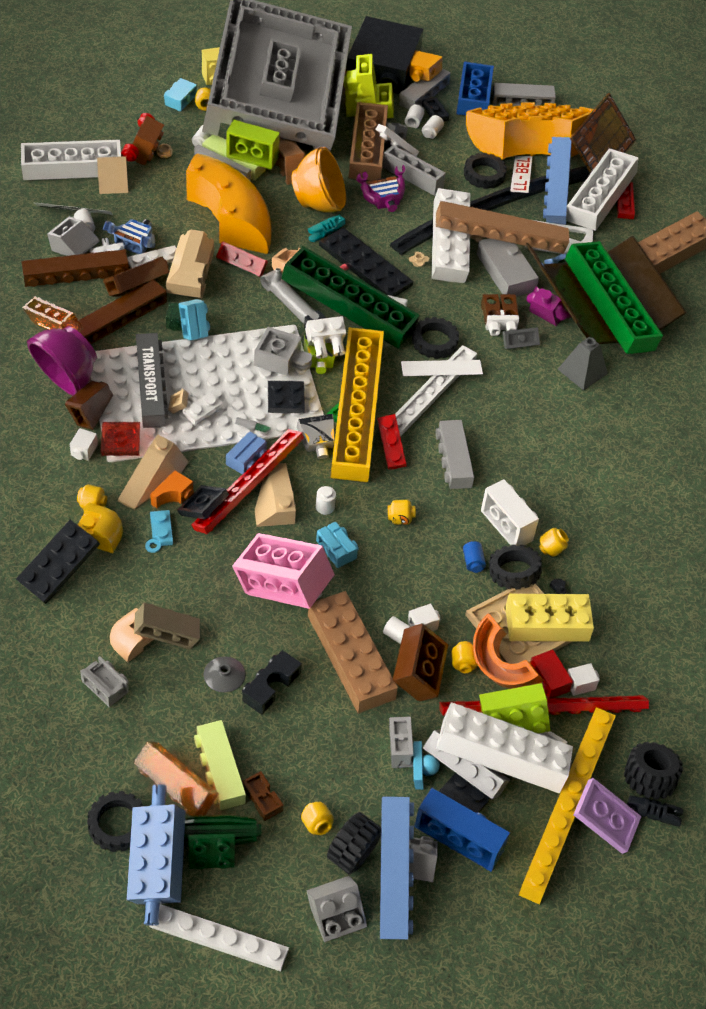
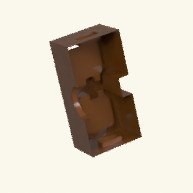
(258, 791)

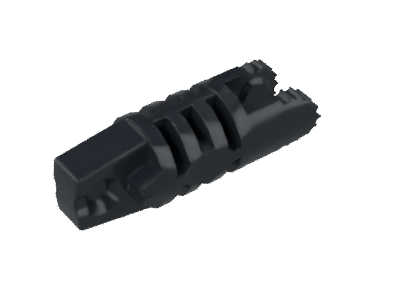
(656, 810)

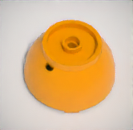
(319, 182)

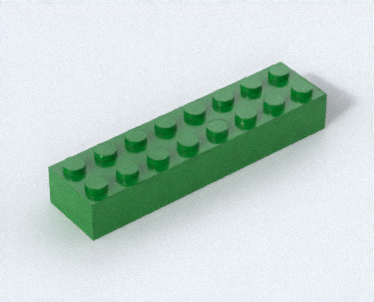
(613, 297)

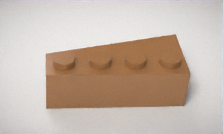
(289, 158)

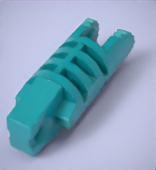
(325, 227)

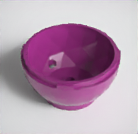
(64, 357)

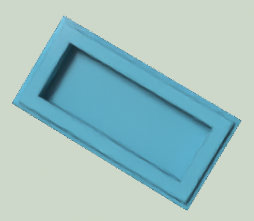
(422, 765)

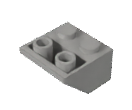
(72, 237)
(424, 858)
(337, 908)

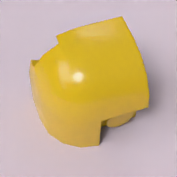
(102, 525)

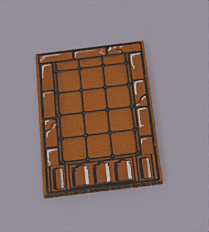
(600, 131)

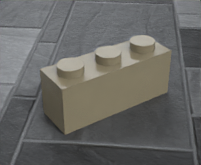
(167, 626)

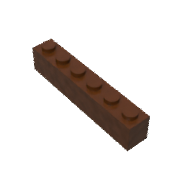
(74, 267)
(123, 311)

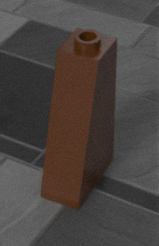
(136, 276)

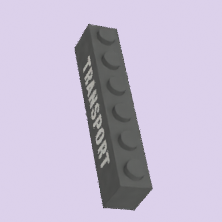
(150, 380)

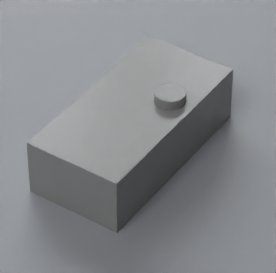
(507, 267)

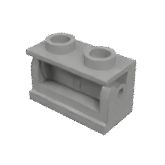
(105, 681)
(401, 742)

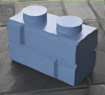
(246, 452)

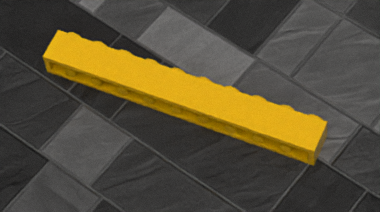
(562, 815)

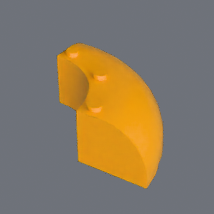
(522, 129)
(233, 201)

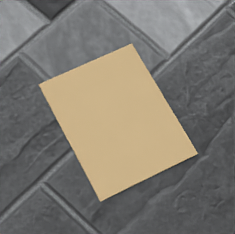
(112, 175)

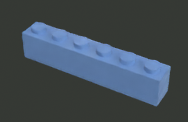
(558, 180)
(395, 868)

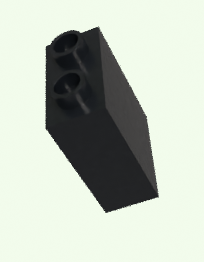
(391, 49)

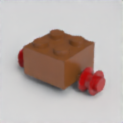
(145, 140)

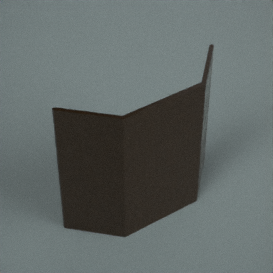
(638, 273)

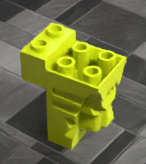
(362, 87)

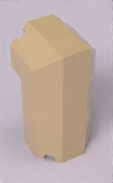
(190, 264)

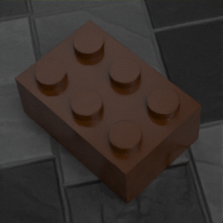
(420, 662)

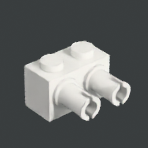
(326, 331)

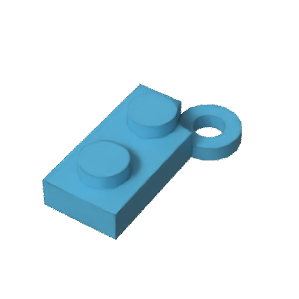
(160, 530)

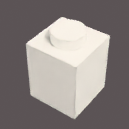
(83, 444)
(425, 615)
(584, 679)

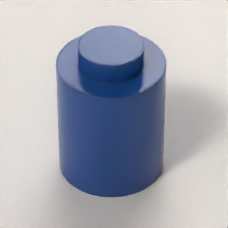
(474, 556)

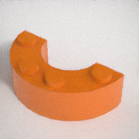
(487, 655)

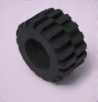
(653, 770)
(354, 843)

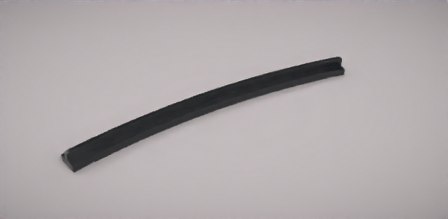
(488, 202)

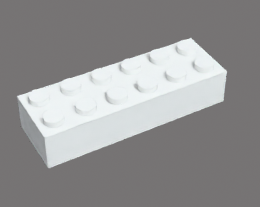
(65, 159)
(602, 189)
(450, 247)
(505, 747)

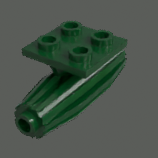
(214, 839)

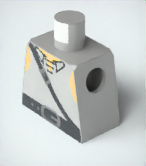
(317, 434)

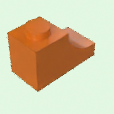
(173, 489)

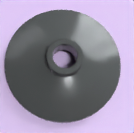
(224, 681)

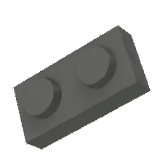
(521, 338)

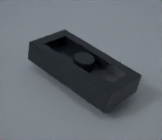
(434, 107)

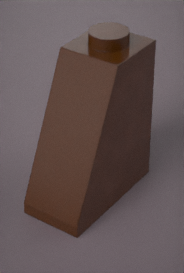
(89, 404)

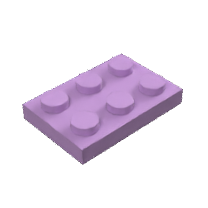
(607, 815)

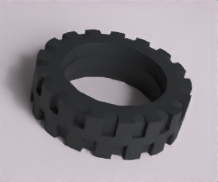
(485, 160)
(431, 350)
(519, 579)
(98, 808)

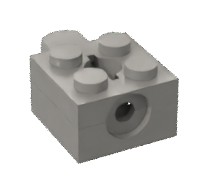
(288, 350)

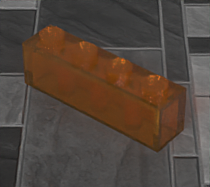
(50, 315)
(181, 782)

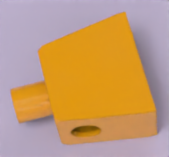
(425, 66)

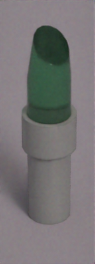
(253, 425)

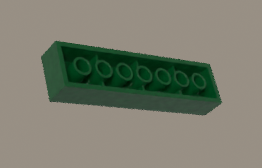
(350, 296)

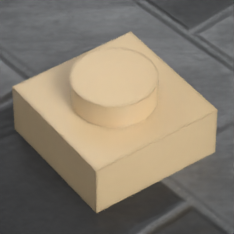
(178, 401)

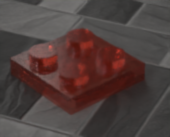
(120, 439)

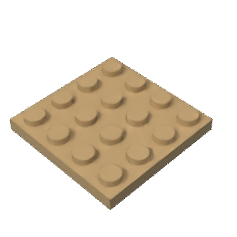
(511, 651)

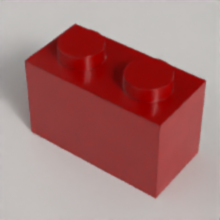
(553, 673)

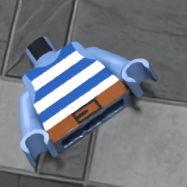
(134, 235)

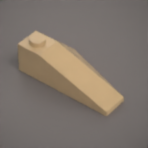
(156, 465)
(275, 499)

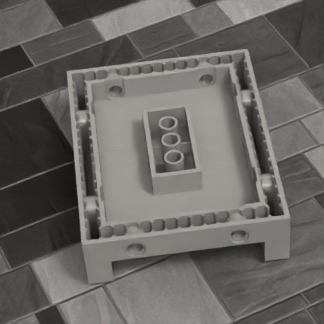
(279, 73)

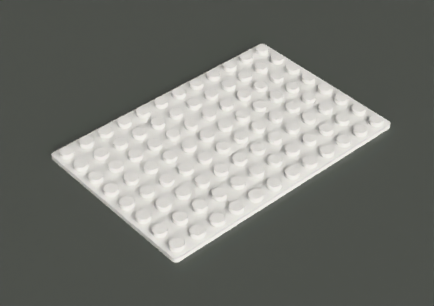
(199, 366)

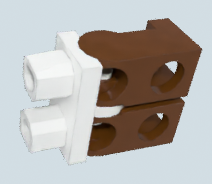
(500, 315)

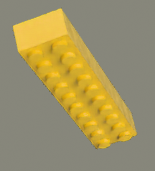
(357, 405)

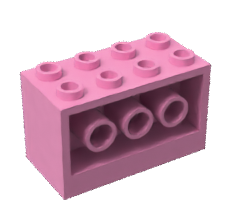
(283, 570)

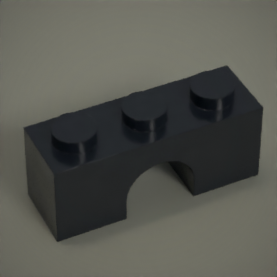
(281, 669)

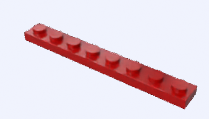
(250, 479)

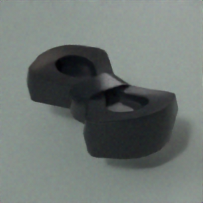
(558, 585)

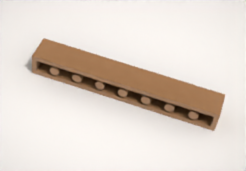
(502, 227)

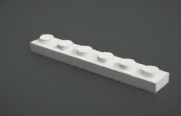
(221, 938)

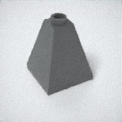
(585, 364)

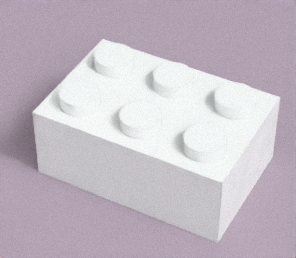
(509, 513)

